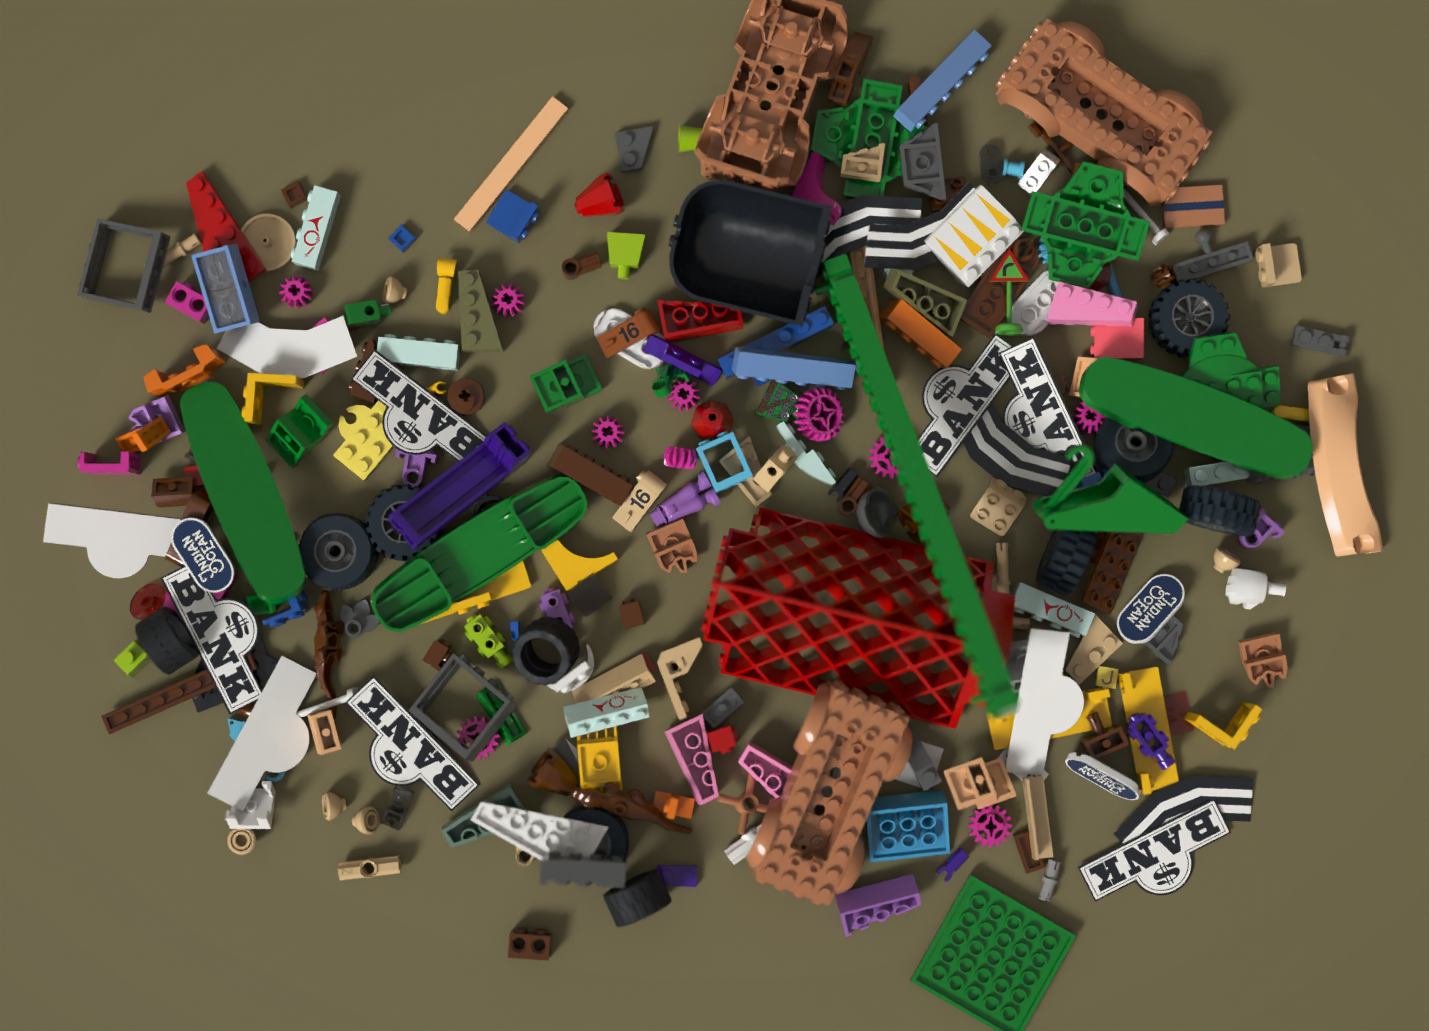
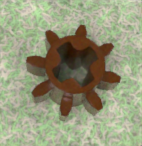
(1163, 276)

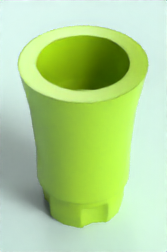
(688, 138)

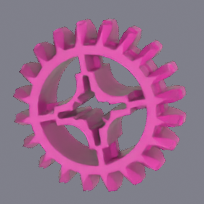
(811, 406)

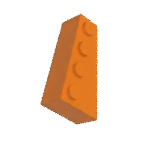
(919, 333)

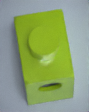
(625, 252)
(132, 659)

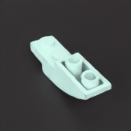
(809, 463)

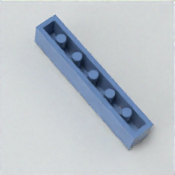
(942, 81)
(793, 367)

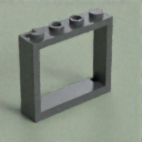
(151, 273)
(434, 688)

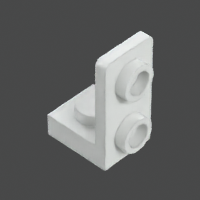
(1039, 171)

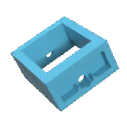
(731, 481)

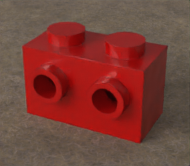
(722, 738)

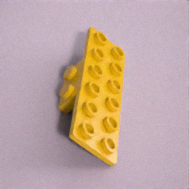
(506, 584)

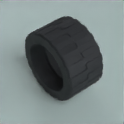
(166, 640)
(531, 665)
(638, 899)

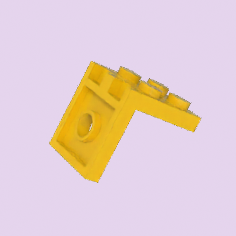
(255, 392)
(1235, 730)

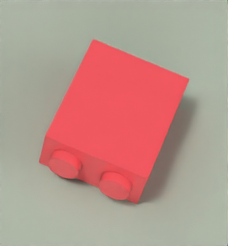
(1119, 341)

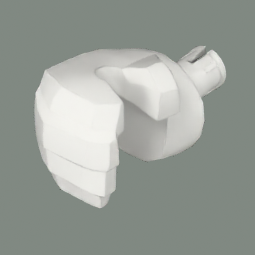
(1250, 587)

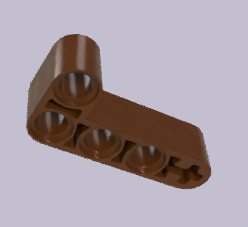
(198, 507)

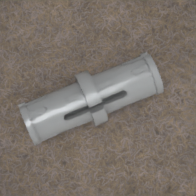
(1049, 880)

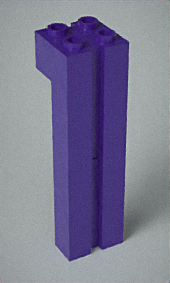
(460, 486)

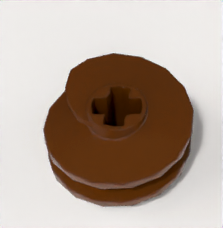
(474, 402)

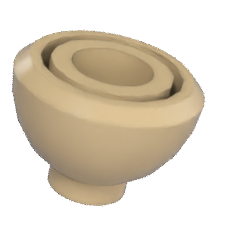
(393, 291)
(1225, 560)
(332, 805)
(366, 820)
(241, 840)

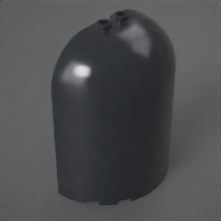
(749, 249)

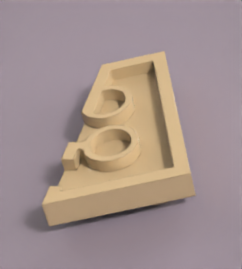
(733, 466)
(1092, 650)

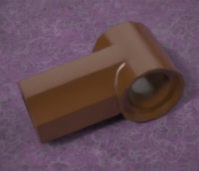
(583, 264)
(854, 495)

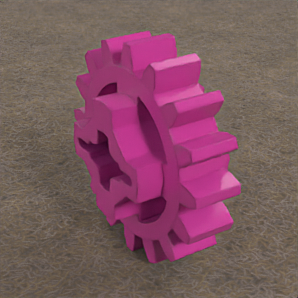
(881, 458)
(465, 734)
(980, 825)

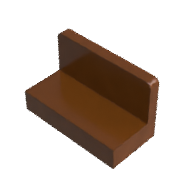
(172, 491)

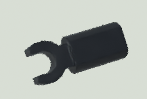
(844, 483)

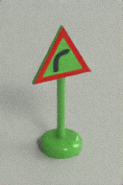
(1009, 272)

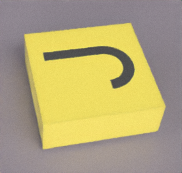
(1106, 677)

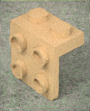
(1278, 264)
(998, 507)

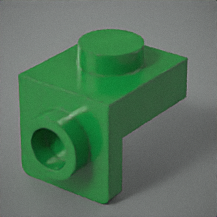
(259, 606)

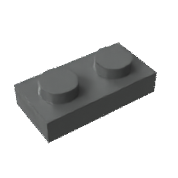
(722, 707)

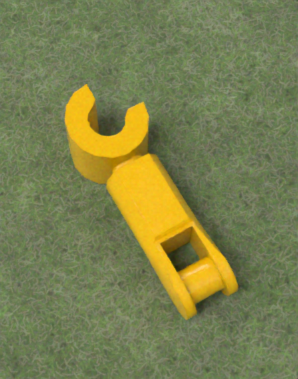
(446, 270)
(1291, 413)

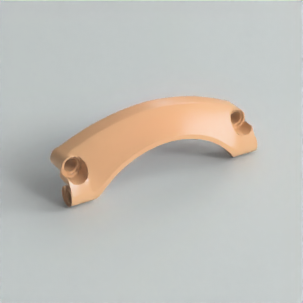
(1337, 466)

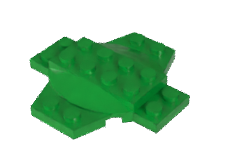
(864, 126)
(1085, 225)
(1222, 365)

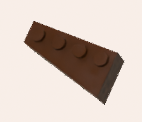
(590, 474)

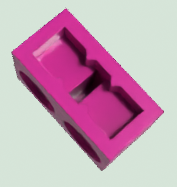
(188, 305)

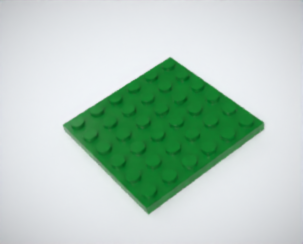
(992, 957)

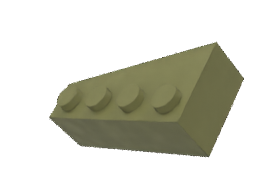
(932, 302)
(477, 320)

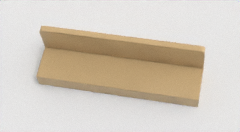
(621, 678)
(1037, 817)

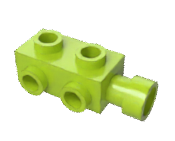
(485, 635)

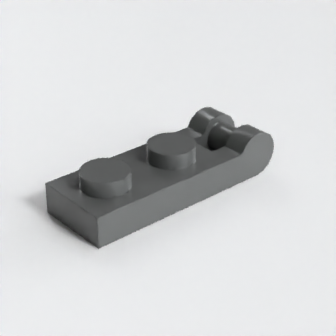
(1320, 341)

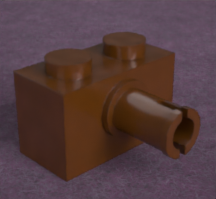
(1103, 740)

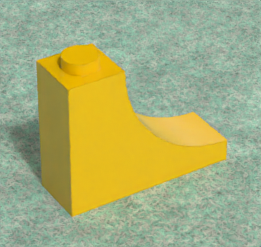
(571, 567)

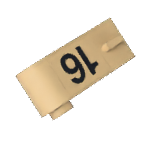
(639, 500)

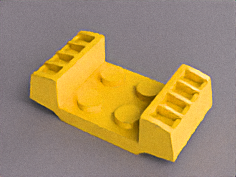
(599, 759)

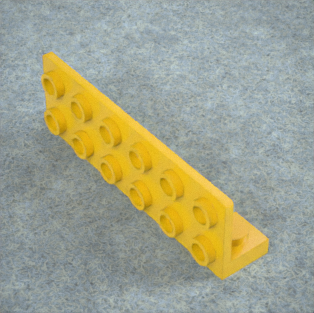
(1143, 693)
(1094, 701)

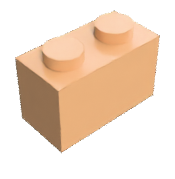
(324, 732)

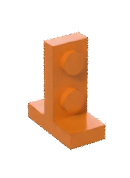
(144, 436)
(674, 804)

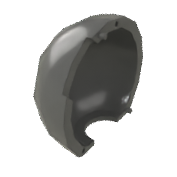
(875, 512)

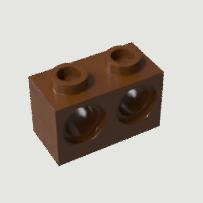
(530, 950)

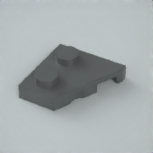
(633, 147)
(1166, 640)

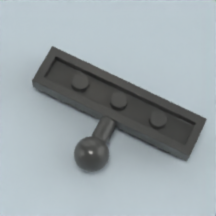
(1212, 261)

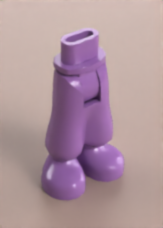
(685, 501)

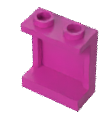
(129, 465)

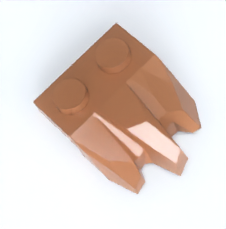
(672, 545)
(1263, 658)

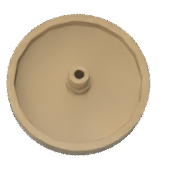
(271, 240)

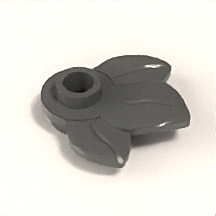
(360, 616)

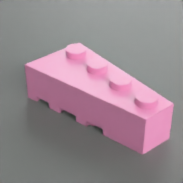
(1090, 308)
(693, 755)
(765, 768)

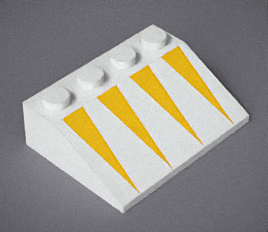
(973, 236)

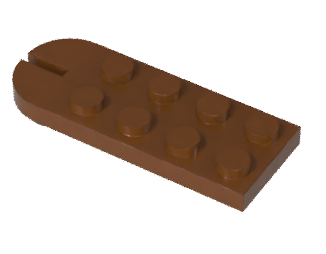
(988, 301)

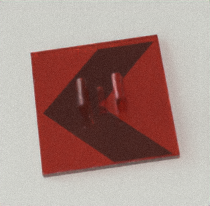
(1176, 710)

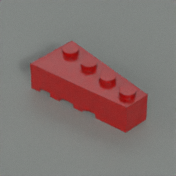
(696, 320)

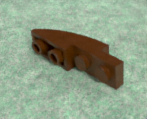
(849, 67)

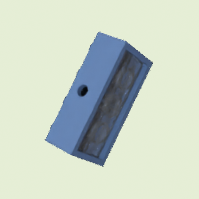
(225, 288)

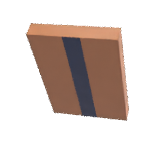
(1195, 207)

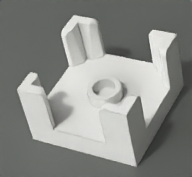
(257, 812)

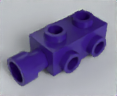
(1147, 733)

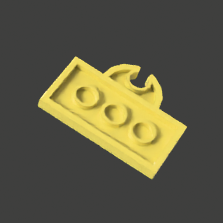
(364, 440)

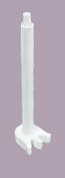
(1159, 234)
(327, 704)

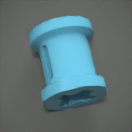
(1013, 168)

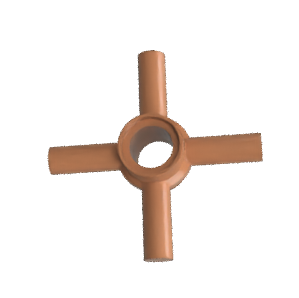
(739, 804)

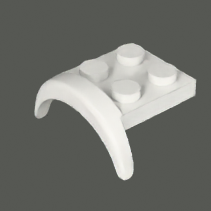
(577, 676)

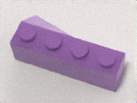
(877, 902)

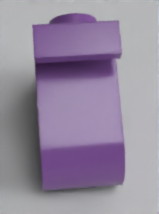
(416, 464)
(1263, 529)

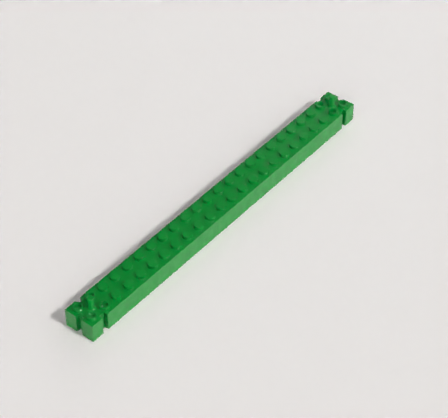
(920, 490)

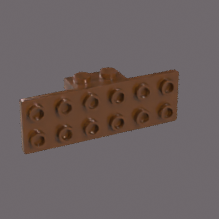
(1112, 560)

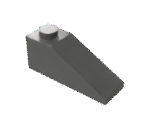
(922, 764)

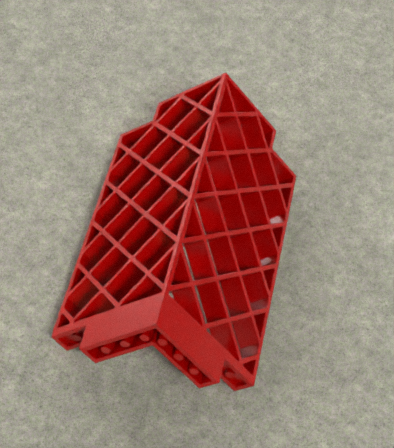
(847, 614)

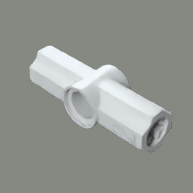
(741, 847)

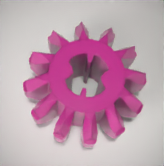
(288, 290)
(513, 294)
(679, 400)
(1088, 424)
(606, 425)
(680, 457)

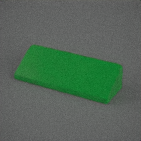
(512, 727)

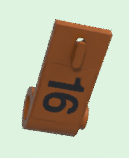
(628, 333)

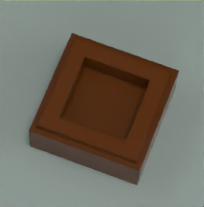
(294, 194)

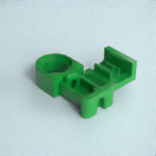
(664, 383)

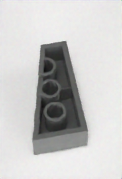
(583, 870)

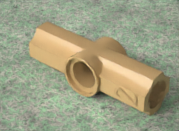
(382, 866)

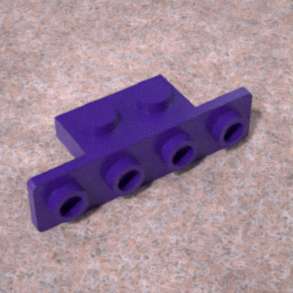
(682, 359)

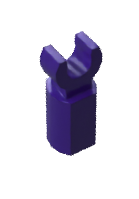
(953, 863)

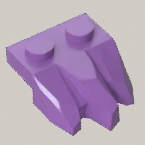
(156, 408)

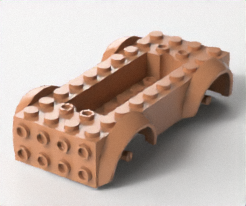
(1160, 129)
(772, 145)
(825, 852)

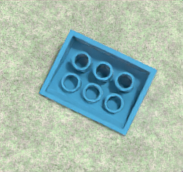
(908, 826)

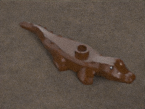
(327, 645)
(625, 804)

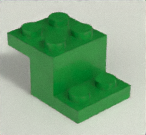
(565, 383)
(299, 431)

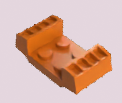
(160, 384)

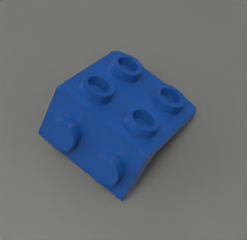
(513, 216)
(297, 610)

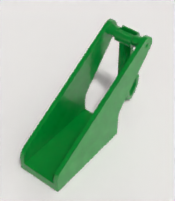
(1111, 505)

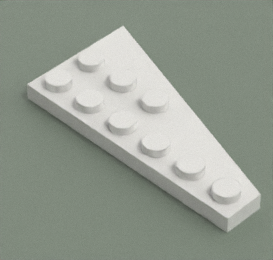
(539, 832)

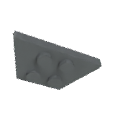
(923, 163)

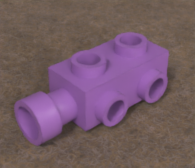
(559, 609)

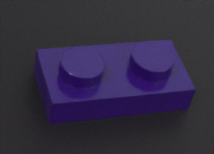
(678, 875)

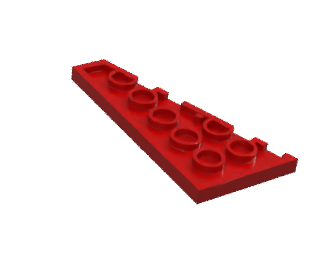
(218, 226)

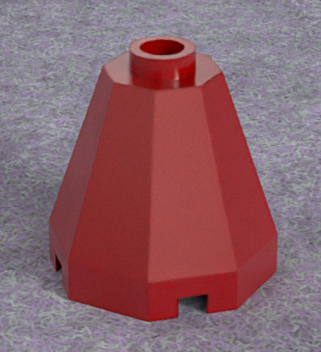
(600, 198)
(709, 429)

